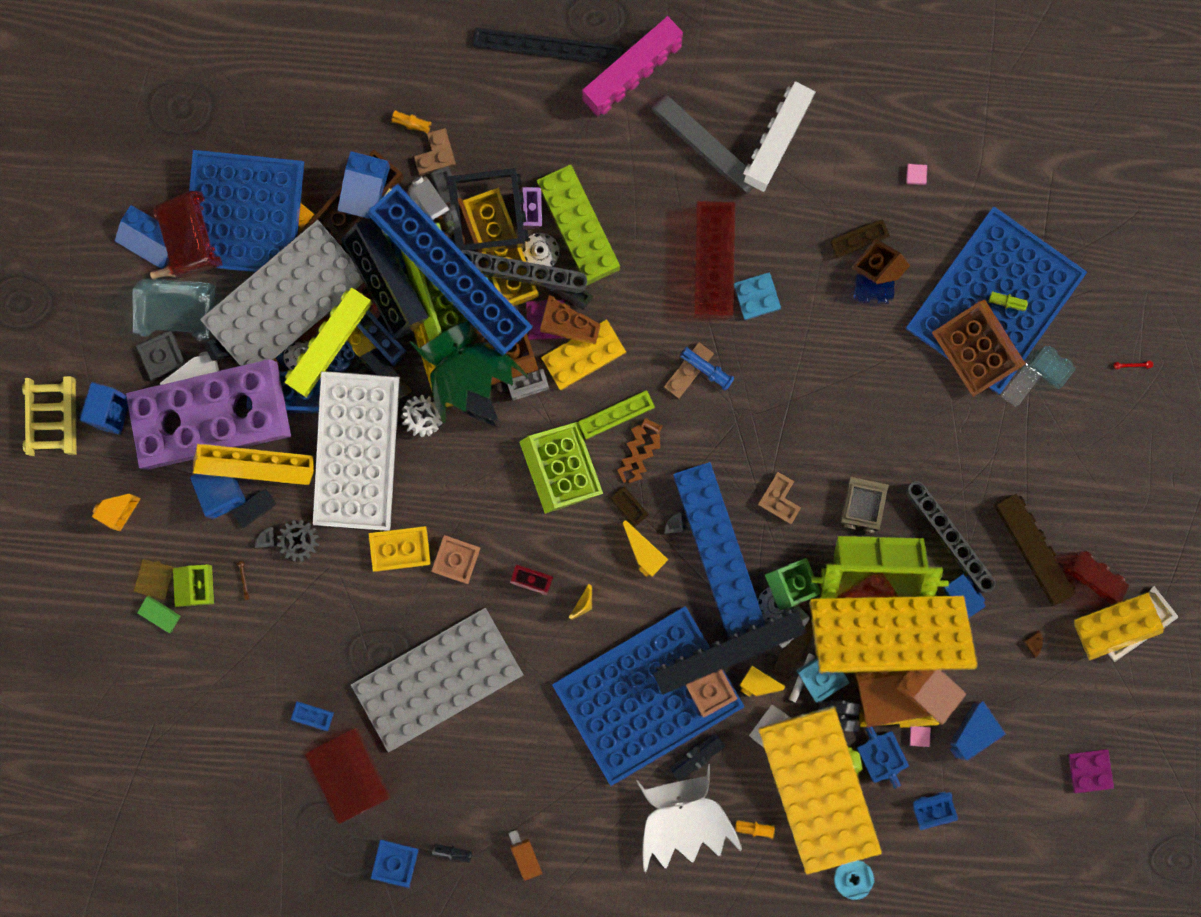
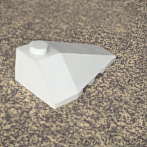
(426, 197)

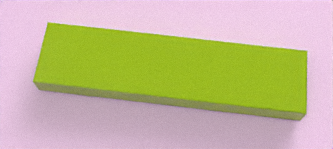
(616, 415)

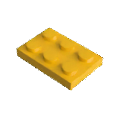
(399, 549)

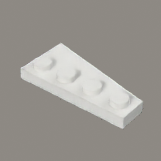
(1166, 616)

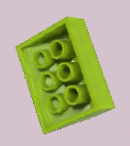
(560, 467)

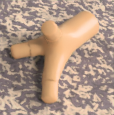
(162, 273)

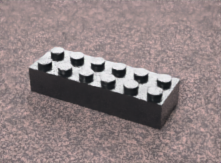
(384, 278)

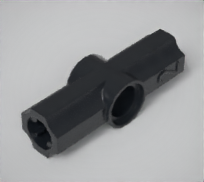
(697, 757)

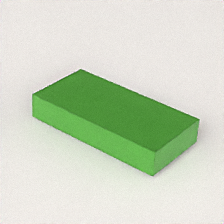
(159, 614)

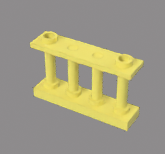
(68, 425)

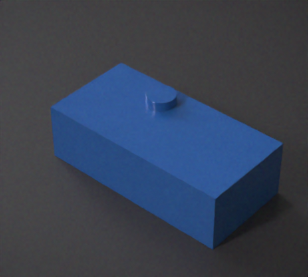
(105, 408)

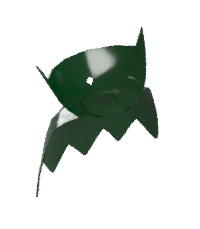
(465, 371)

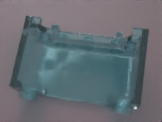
(172, 306)

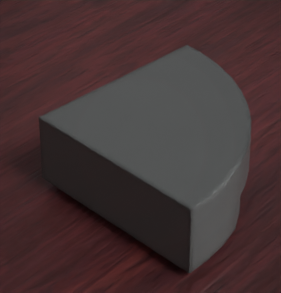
(674, 524)
(266, 538)

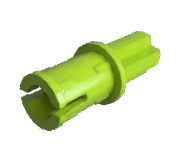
(1007, 301)

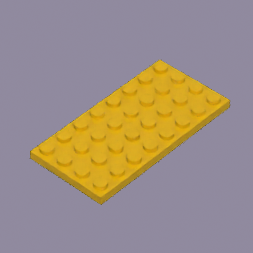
(892, 634)
(820, 790)

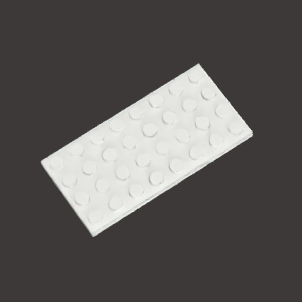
(355, 450)

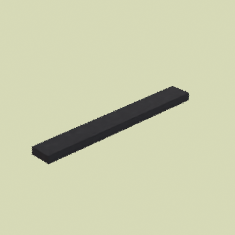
(546, 46)

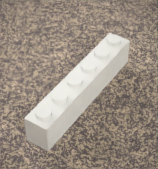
(779, 136)

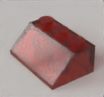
(1098, 577)

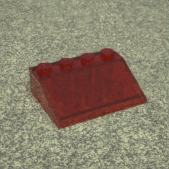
(348, 775)

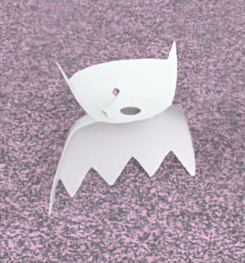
(686, 827)

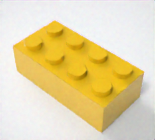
(1119, 626)

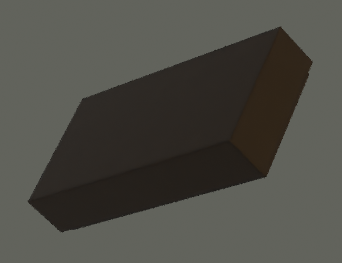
(629, 506)

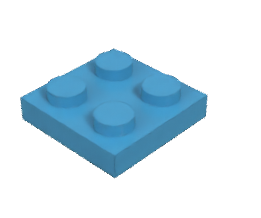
(757, 296)

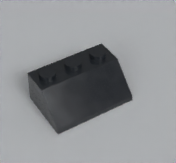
(374, 364)
(481, 409)

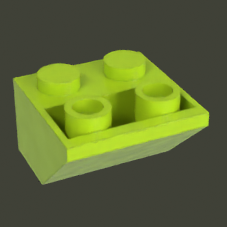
(193, 585)

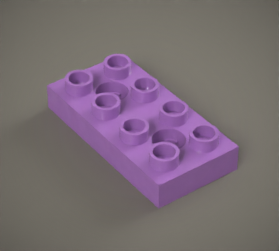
(208, 413)

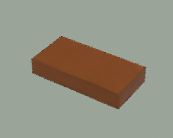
(526, 859)

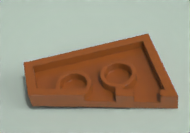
(567, 323)

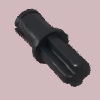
(452, 853)

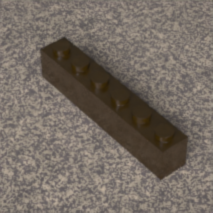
(1035, 550)

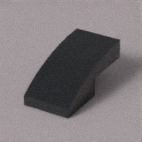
(254, 508)

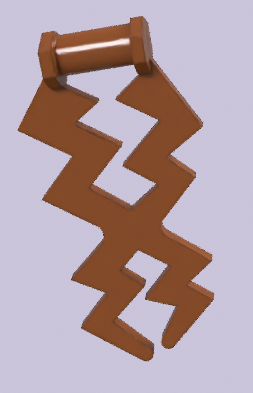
(636, 457)

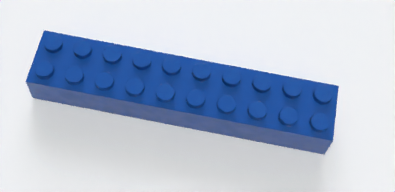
(449, 269)
(718, 549)

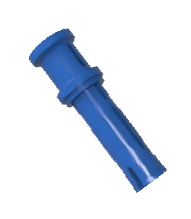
(713, 372)

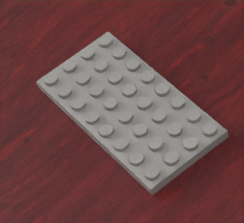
(284, 297)
(437, 680)

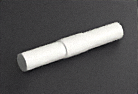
(799, 683)

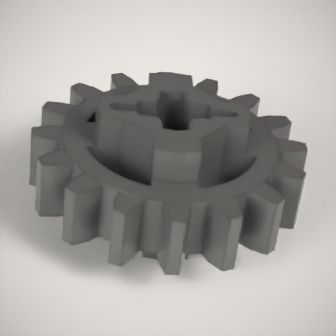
(303, 533)

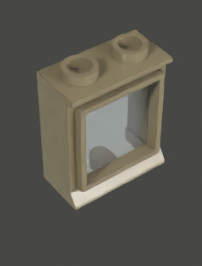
(864, 504)

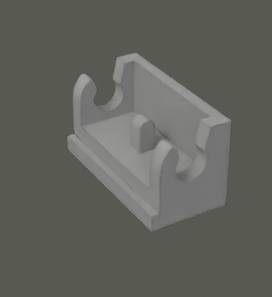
(528, 386)

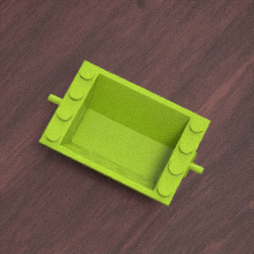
(898, 558)

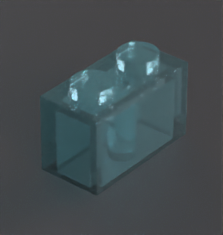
(1052, 366)

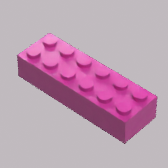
(633, 66)

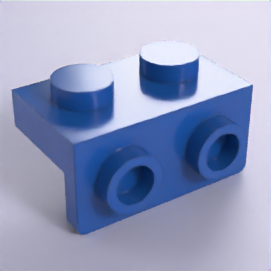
(934, 810)

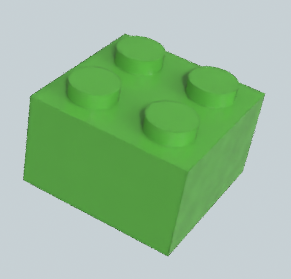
(792, 584)

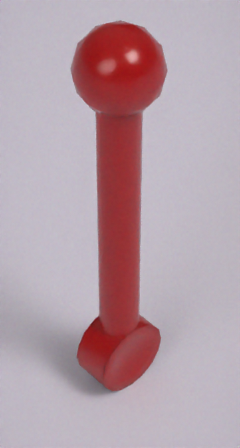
(1149, 364)

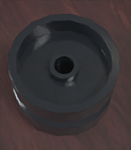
(844, 709)

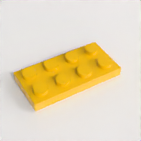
(578, 359)

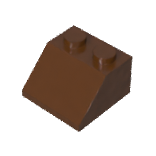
(881, 263)

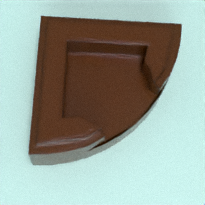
(1034, 644)

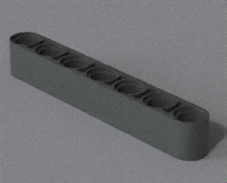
(702, 142)
(531, 268)
(959, 541)

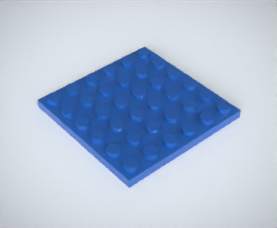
(247, 205)

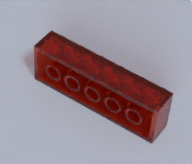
(714, 260)

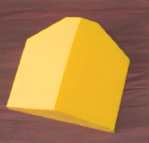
(584, 603)

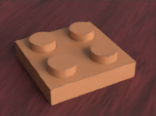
(456, 559)
(711, 693)

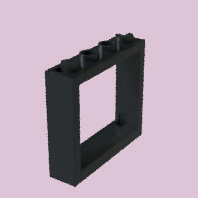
(518, 200)

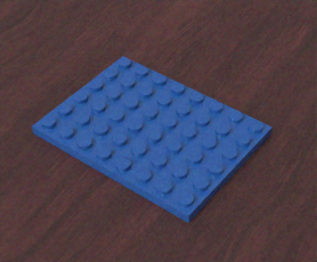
(1006, 261)
(622, 707)

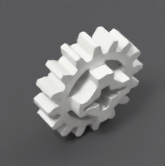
(413, 416)

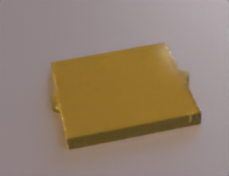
(153, 579)

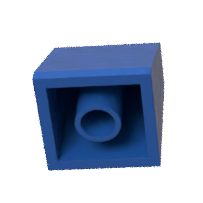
(217, 494)
(975, 732)

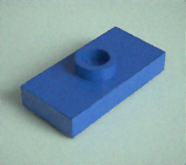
(312, 716)

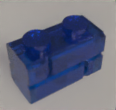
(868, 290)

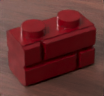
(531, 580)

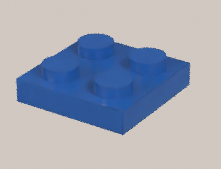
(394, 863)

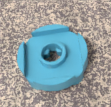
(863, 885)

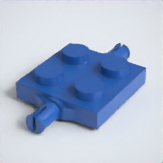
(882, 757)

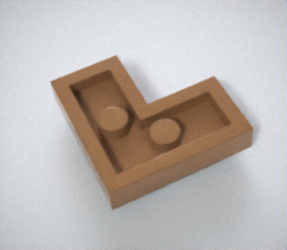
(439, 157)
(775, 501)

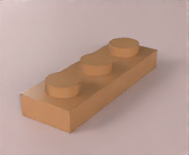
(687, 373)

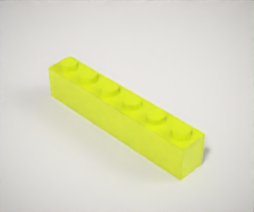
(328, 342)

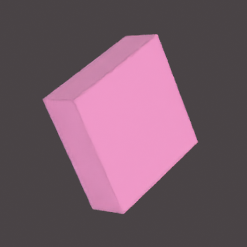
(916, 174)
(920, 736)

